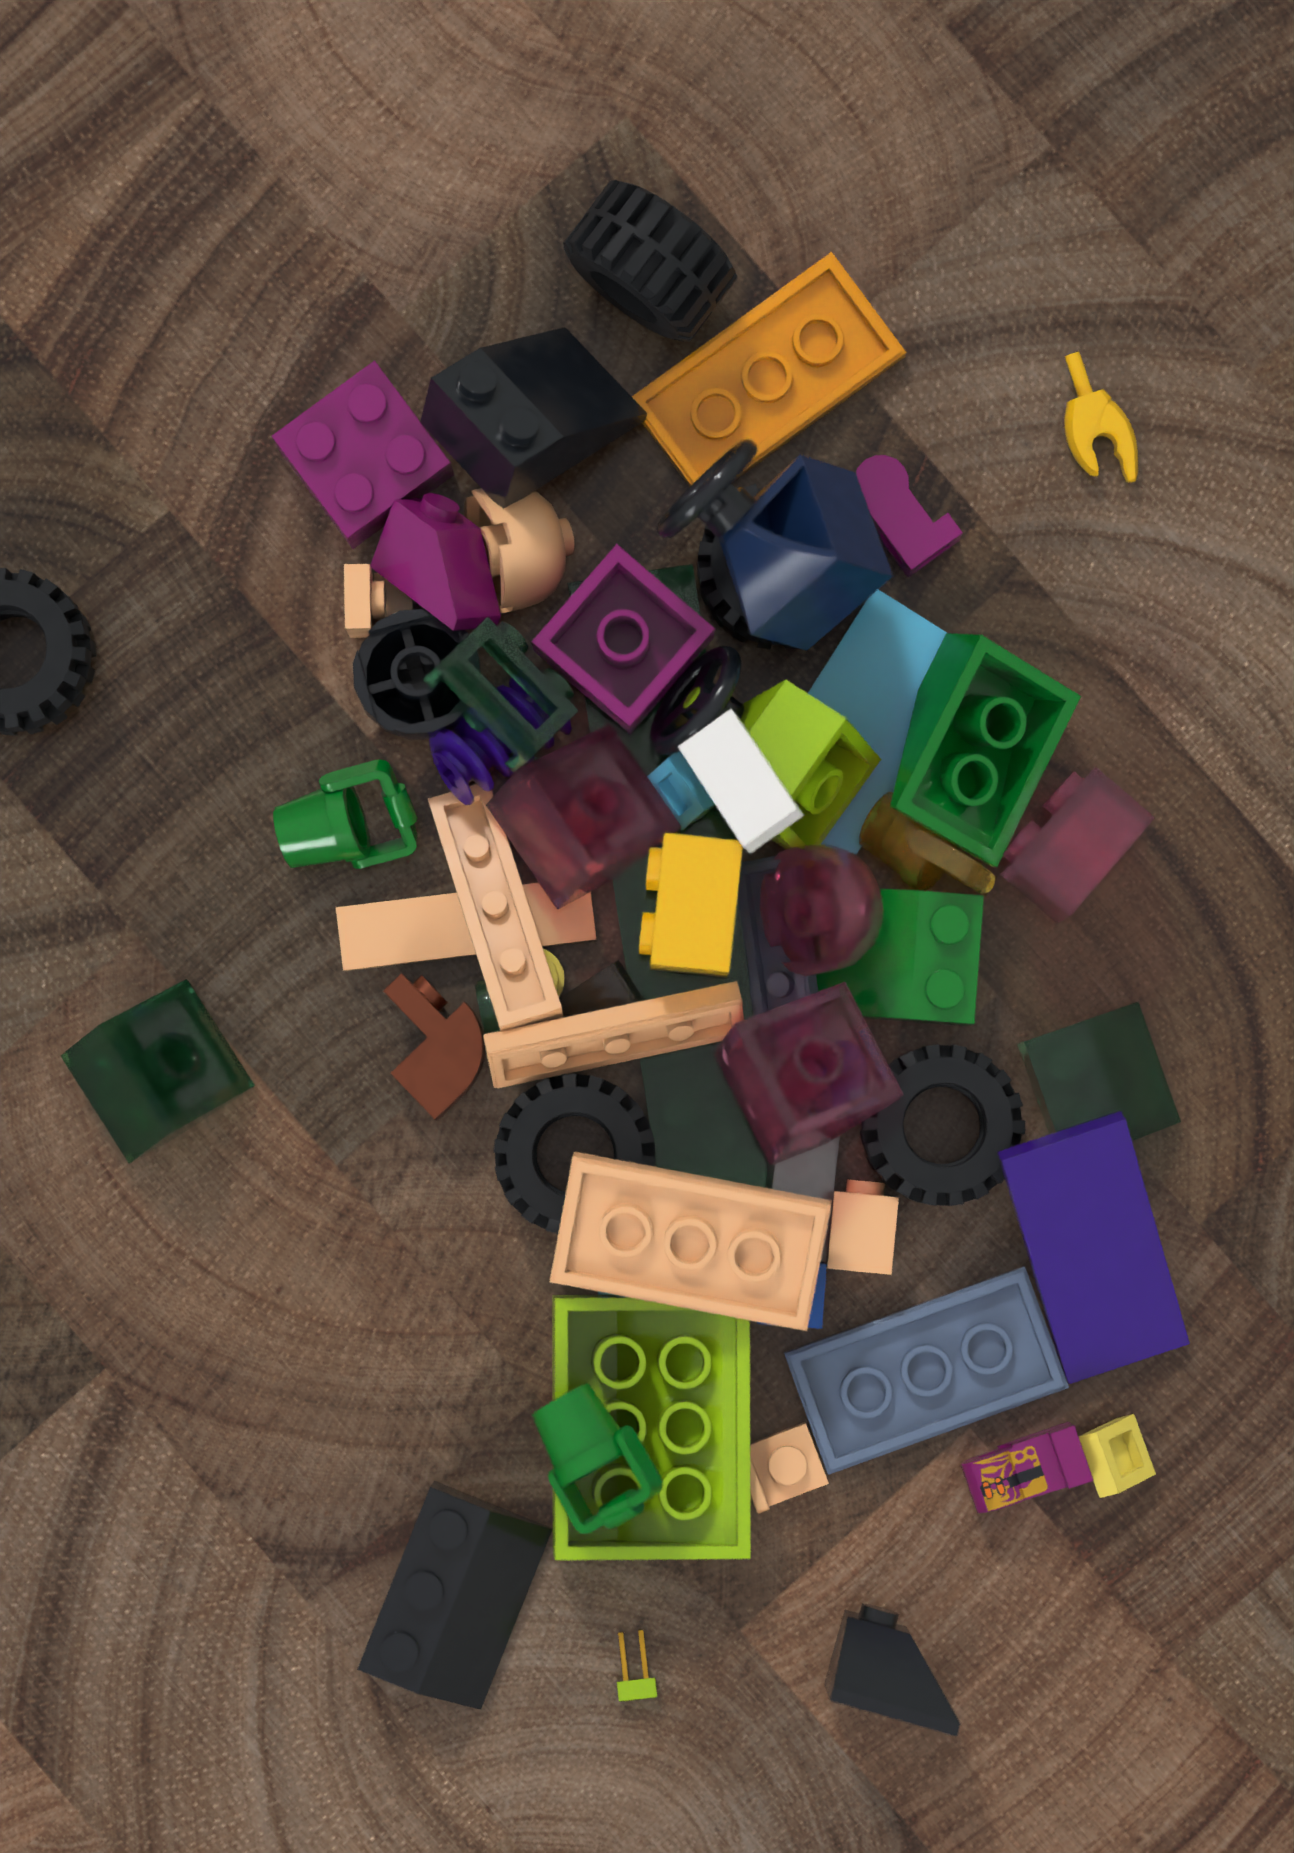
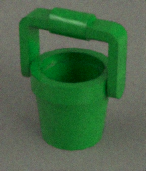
(332, 823)
(580, 1441)

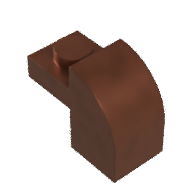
(449, 1057)

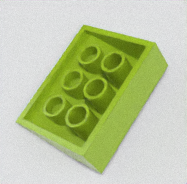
(687, 1396)

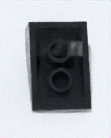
(526, 412)

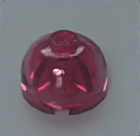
(821, 908)

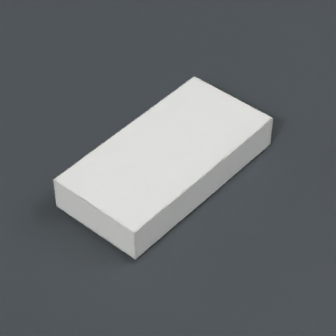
(740, 781)

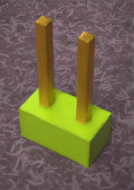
(635, 1689)

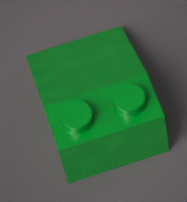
(979, 744)
(921, 960)

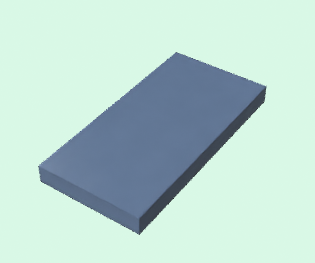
(926, 1370)

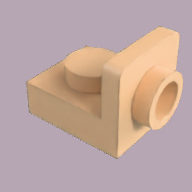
(369, 599)
(784, 1467)

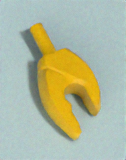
(1095, 416)

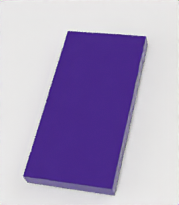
(1094, 1247)

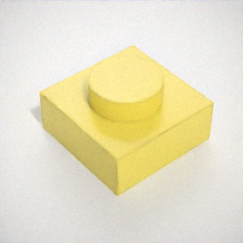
(1117, 1455)

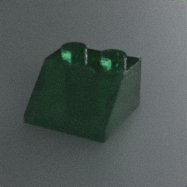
(157, 1070)
(1100, 1070)

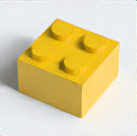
(694, 905)

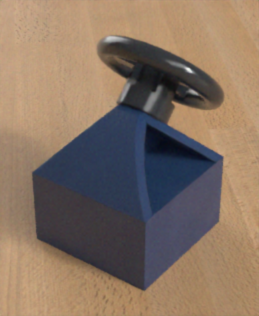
(795, 550)

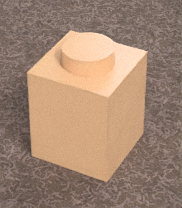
(862, 1228)

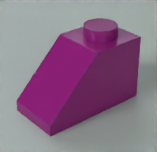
(438, 561)

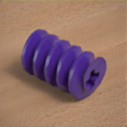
(469, 754)

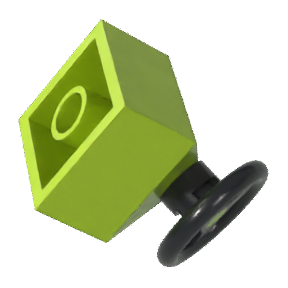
(804, 741)

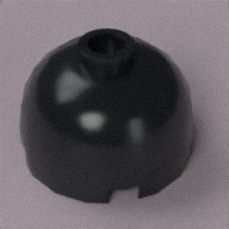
(392, 671)

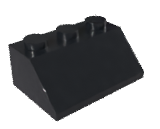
(455, 1597)

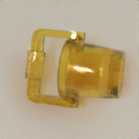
(917, 852)

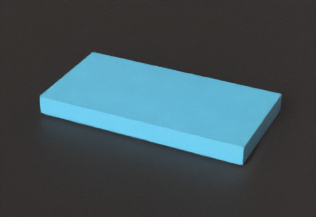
(875, 687)

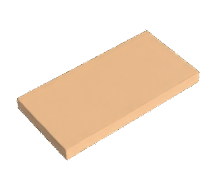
(690, 1241)

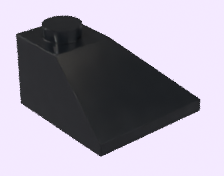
(884, 1672)

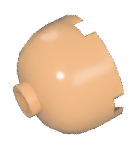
(523, 547)

